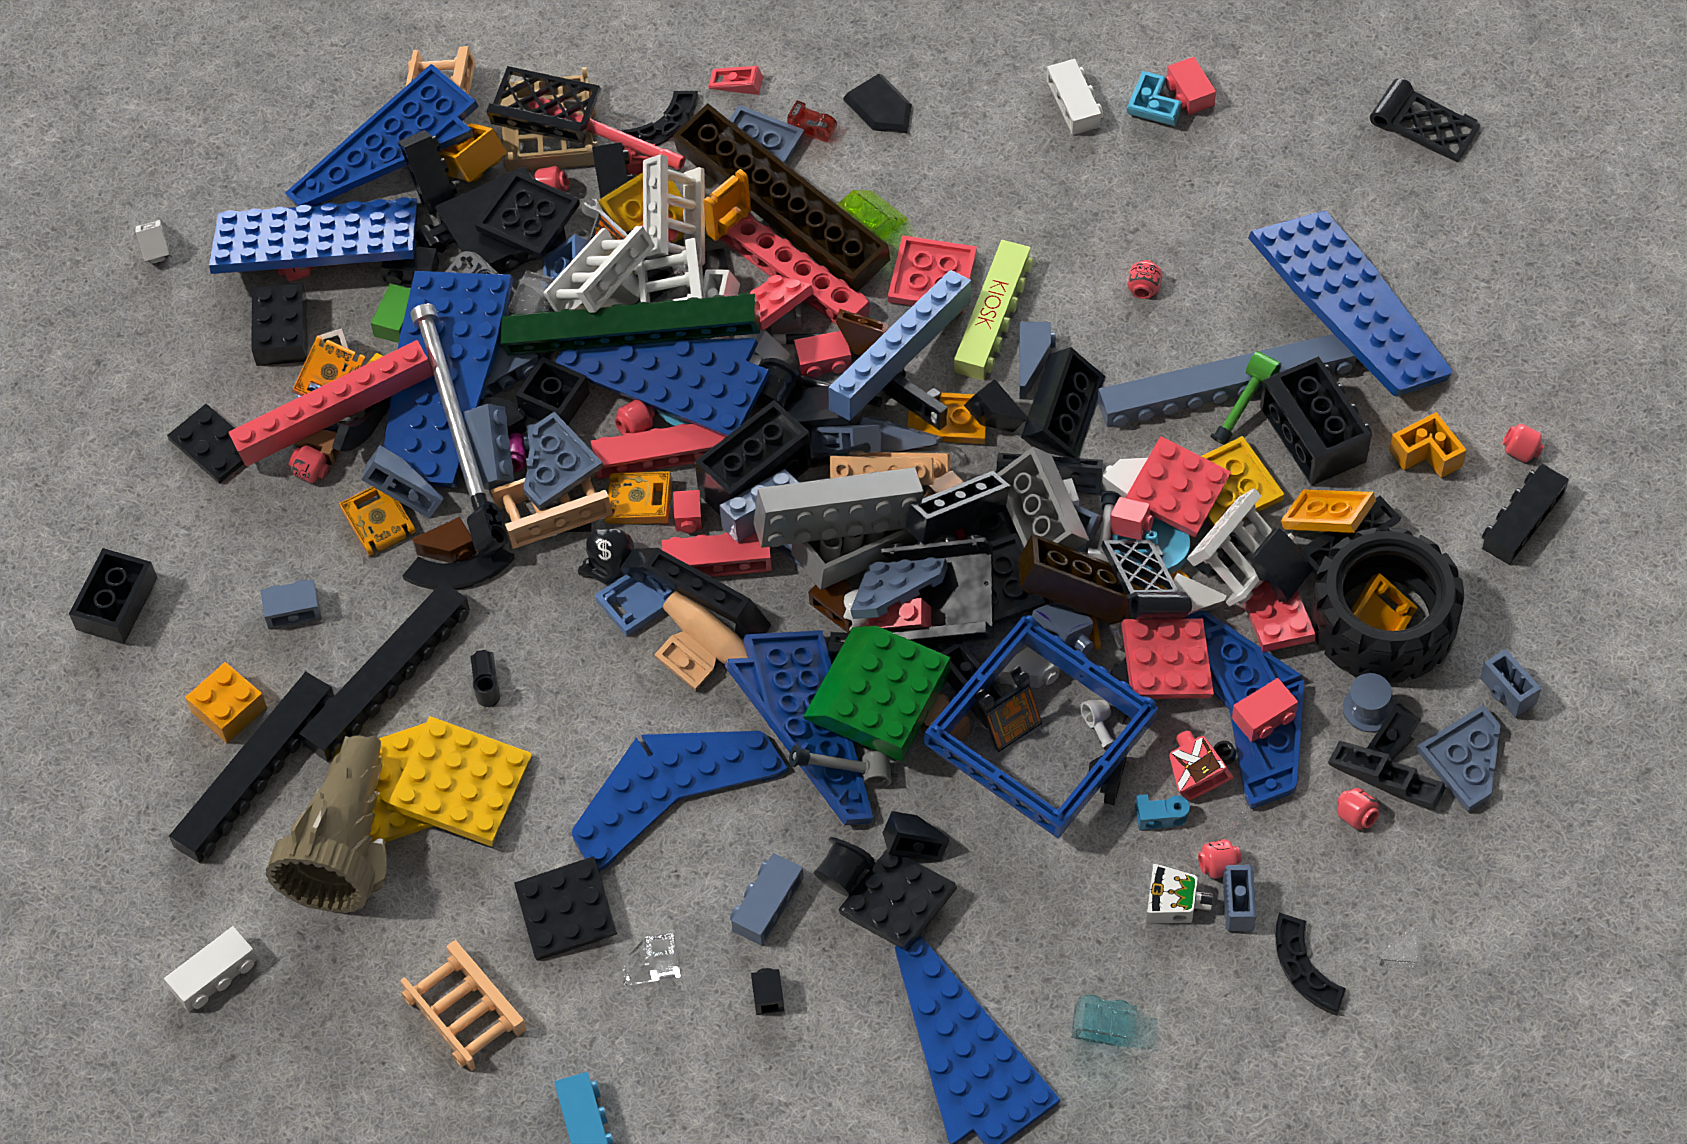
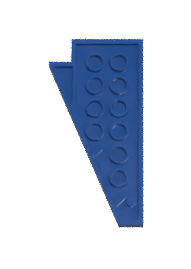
(781, 682)
(972, 1064)

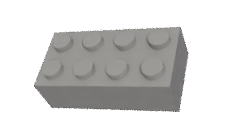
(1041, 501)

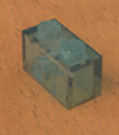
(1104, 1021)

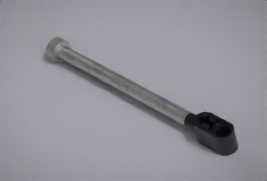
(486, 521)

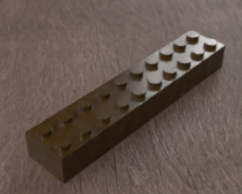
(784, 198)

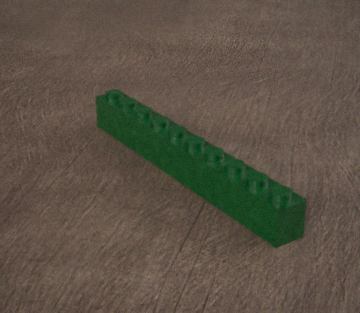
(631, 324)

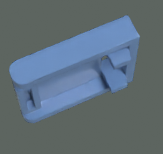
(639, 600)

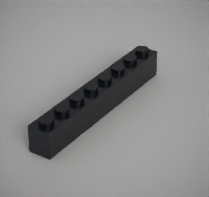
(385, 671)
(250, 769)

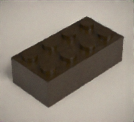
(1072, 579)

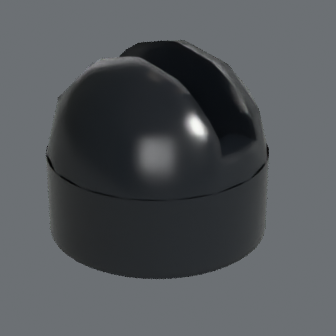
(1225, 748)

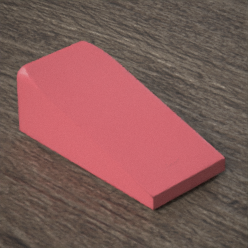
(737, 79)

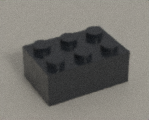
(279, 324)
(113, 595)

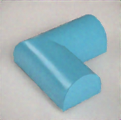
(1149, 104)

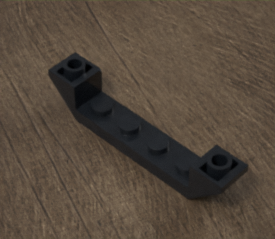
(698, 587)

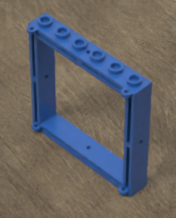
(1075, 664)

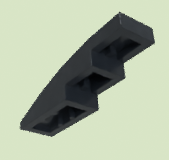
(1392, 777)

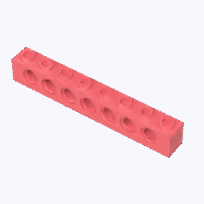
(781, 258)

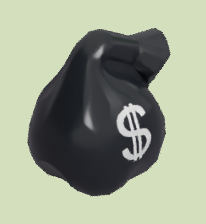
(606, 554)

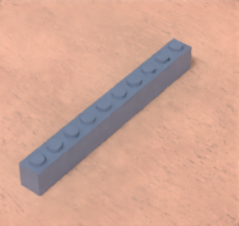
(1210, 381)

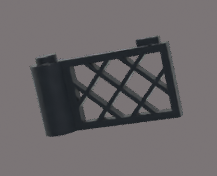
(1400, 99)
(1153, 601)

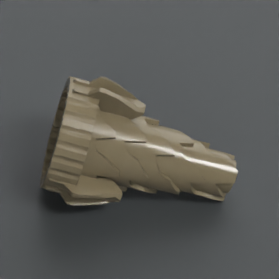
(329, 851)

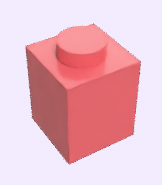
(687, 511)
(1131, 519)

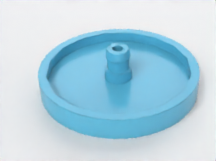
(1172, 542)

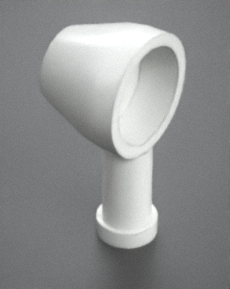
(1101, 711)

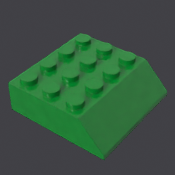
(879, 690)

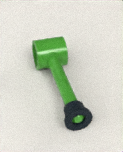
(1258, 368)

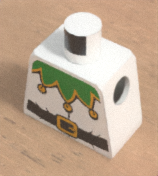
(1174, 896)

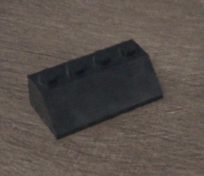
(1063, 404)

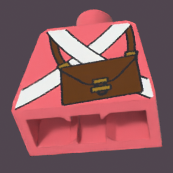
(1197, 766)

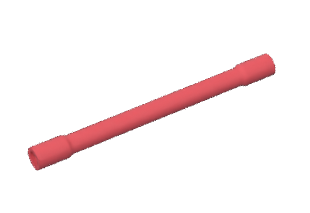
(674, 159)

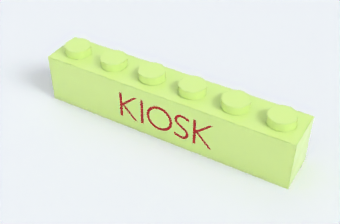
(993, 310)

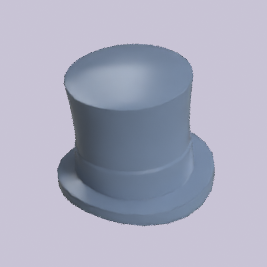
(1368, 702)

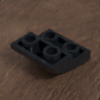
(1281, 563)

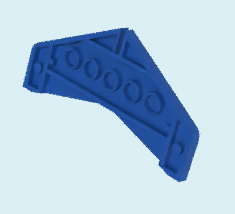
(1237, 671)
(678, 768)

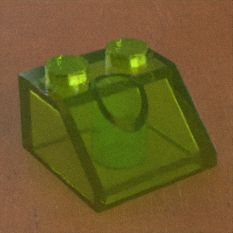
(872, 212)

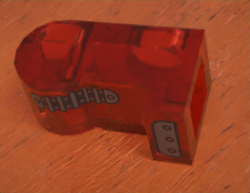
(814, 124)

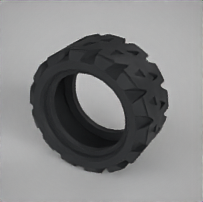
(1399, 559)

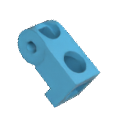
(1161, 813)

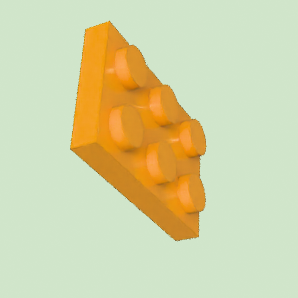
(960, 425)
(1328, 511)

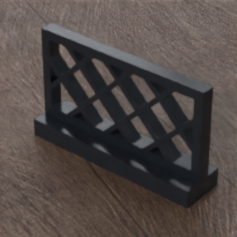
(539, 123)

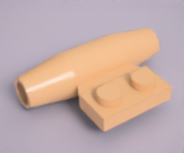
(702, 641)

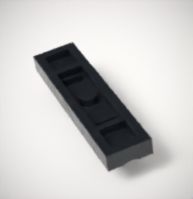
(918, 401)

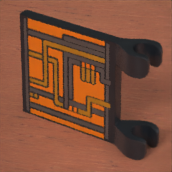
(1011, 714)

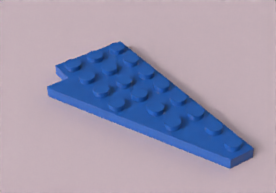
(373, 150)
(690, 379)

